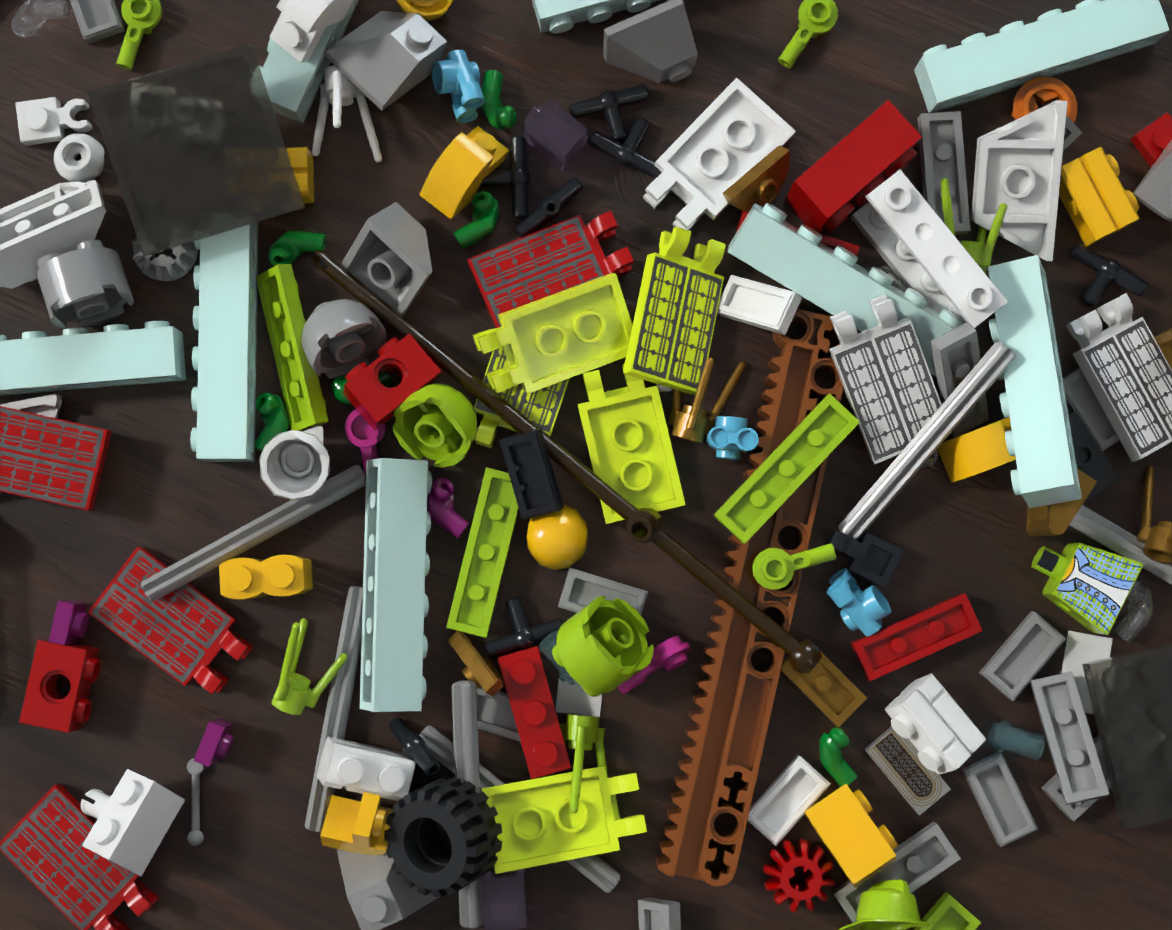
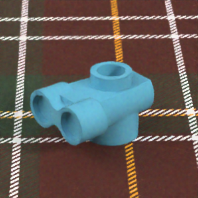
(462, 80)
(731, 437)
(859, 608)

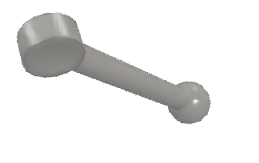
(195, 836)

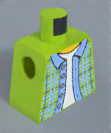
(1087, 583)

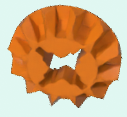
(1043, 91)

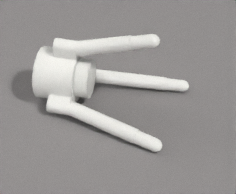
(340, 92)

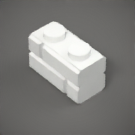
(934, 725)
(365, 769)

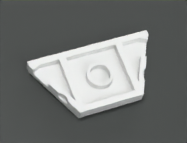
(1023, 170)

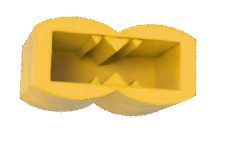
(258, 577)

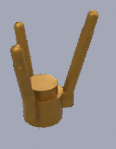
(692, 421)
(1158, 538)

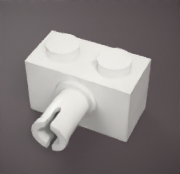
(130, 820)

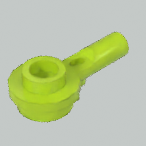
(141, 19)
(814, 19)
(775, 567)

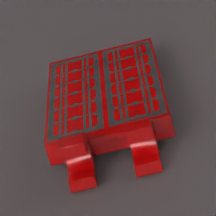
(547, 263)
(51, 458)
(174, 632)
(75, 879)

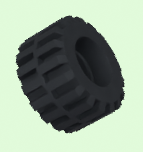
(418, 848)

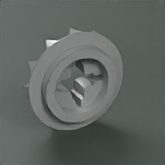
(165, 267)

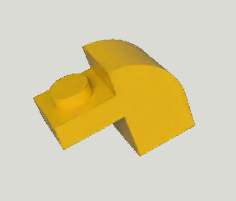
(461, 170)
(976, 451)
(356, 825)

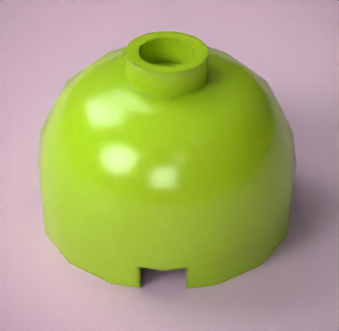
(436, 424)

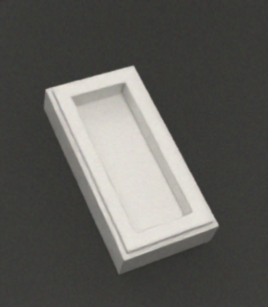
(758, 304)
(787, 800)

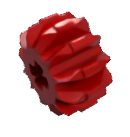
(812, 879)

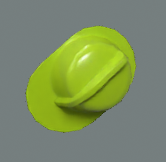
(887, 907)

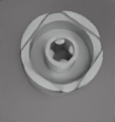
(84, 285)

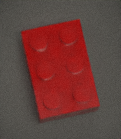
(853, 169)

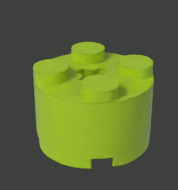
(603, 645)

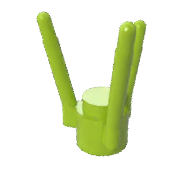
(978, 250)
(293, 689)
(581, 733)

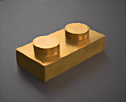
(827, 689)

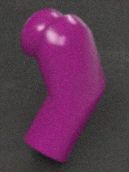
(441, 507)

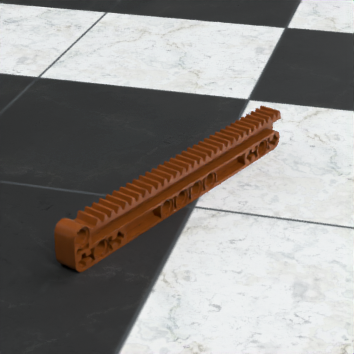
(737, 696)

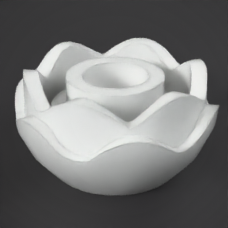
(91, 159)

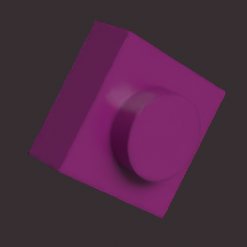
(69, 622)
(215, 742)

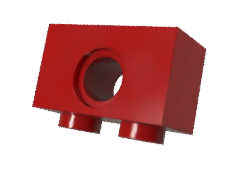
(379, 402)
(42, 701)

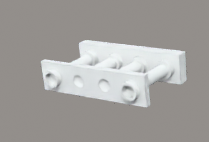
(926, 251)

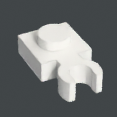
(45, 120)

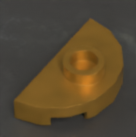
(761, 182)
(477, 668)

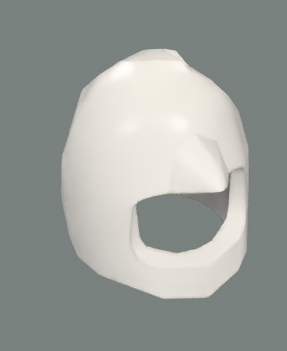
(295, 463)

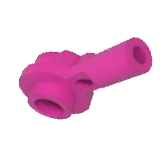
(363, 436)
(668, 654)

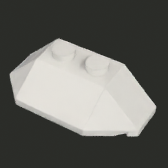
(47, 224)

